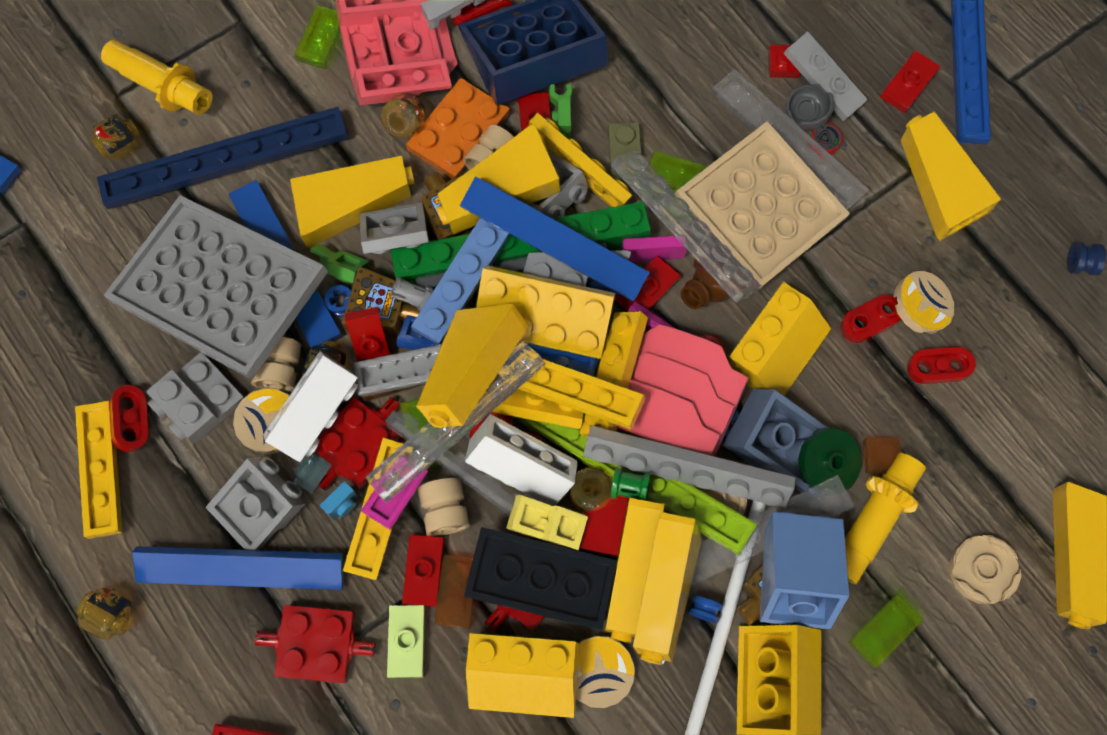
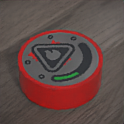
(828, 137)

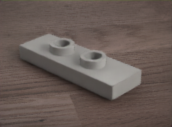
(821, 69)
(395, 371)

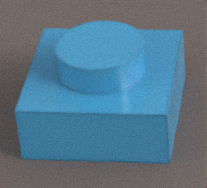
(340, 501)

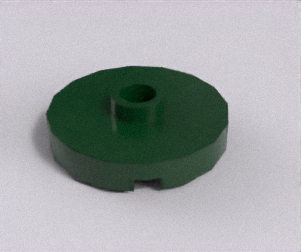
(817, 456)

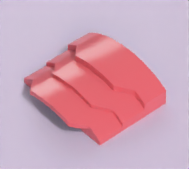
(393, 49)
(685, 390)

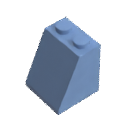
(803, 570)

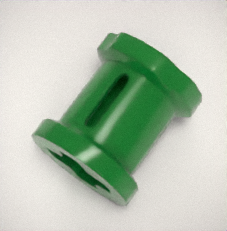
(630, 485)

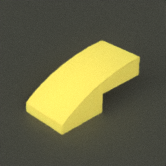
(547, 522)

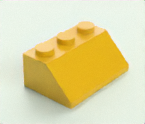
(780, 341)
(522, 675)
(779, 680)

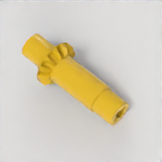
(174, 86)
(887, 501)

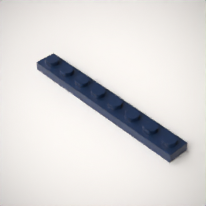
(221, 158)

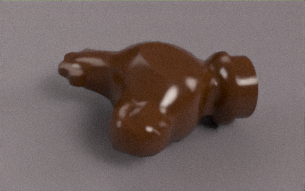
(702, 289)

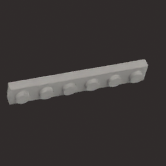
(689, 467)

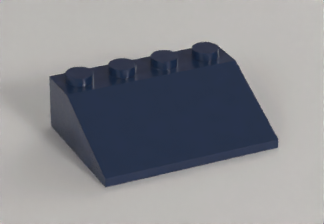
(534, 48)

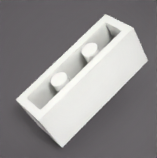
(311, 407)
(521, 461)

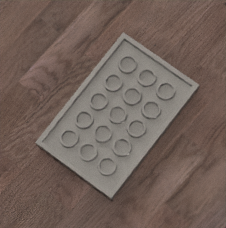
(216, 285)

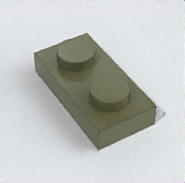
(622, 140)

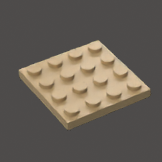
(763, 203)

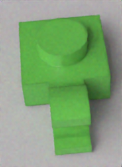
(562, 116)
(339, 264)

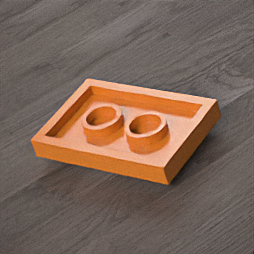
(456, 128)

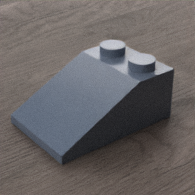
(772, 433)

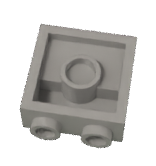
(572, 189)
(393, 228)
(194, 398)
(256, 503)

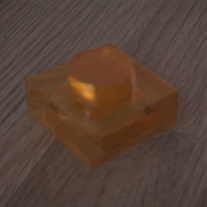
(880, 454)

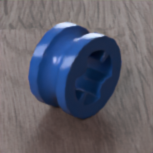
(330, 298)
(705, 609)

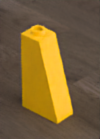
(516, 168)
(946, 176)
(335, 198)
(469, 362)
(1080, 554)
(632, 568)
(667, 587)

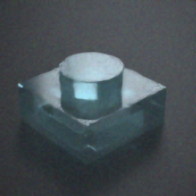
(311, 473)

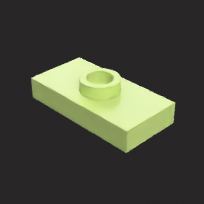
(406, 641)

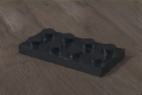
(540, 578)

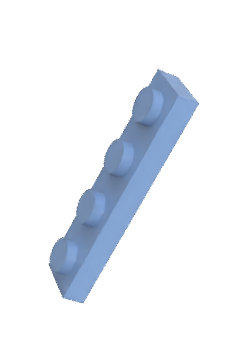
(459, 281)

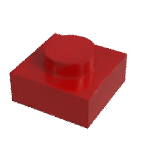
(779, 64)

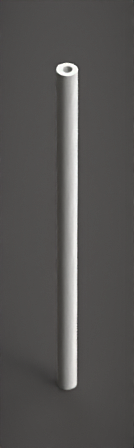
(719, 639)

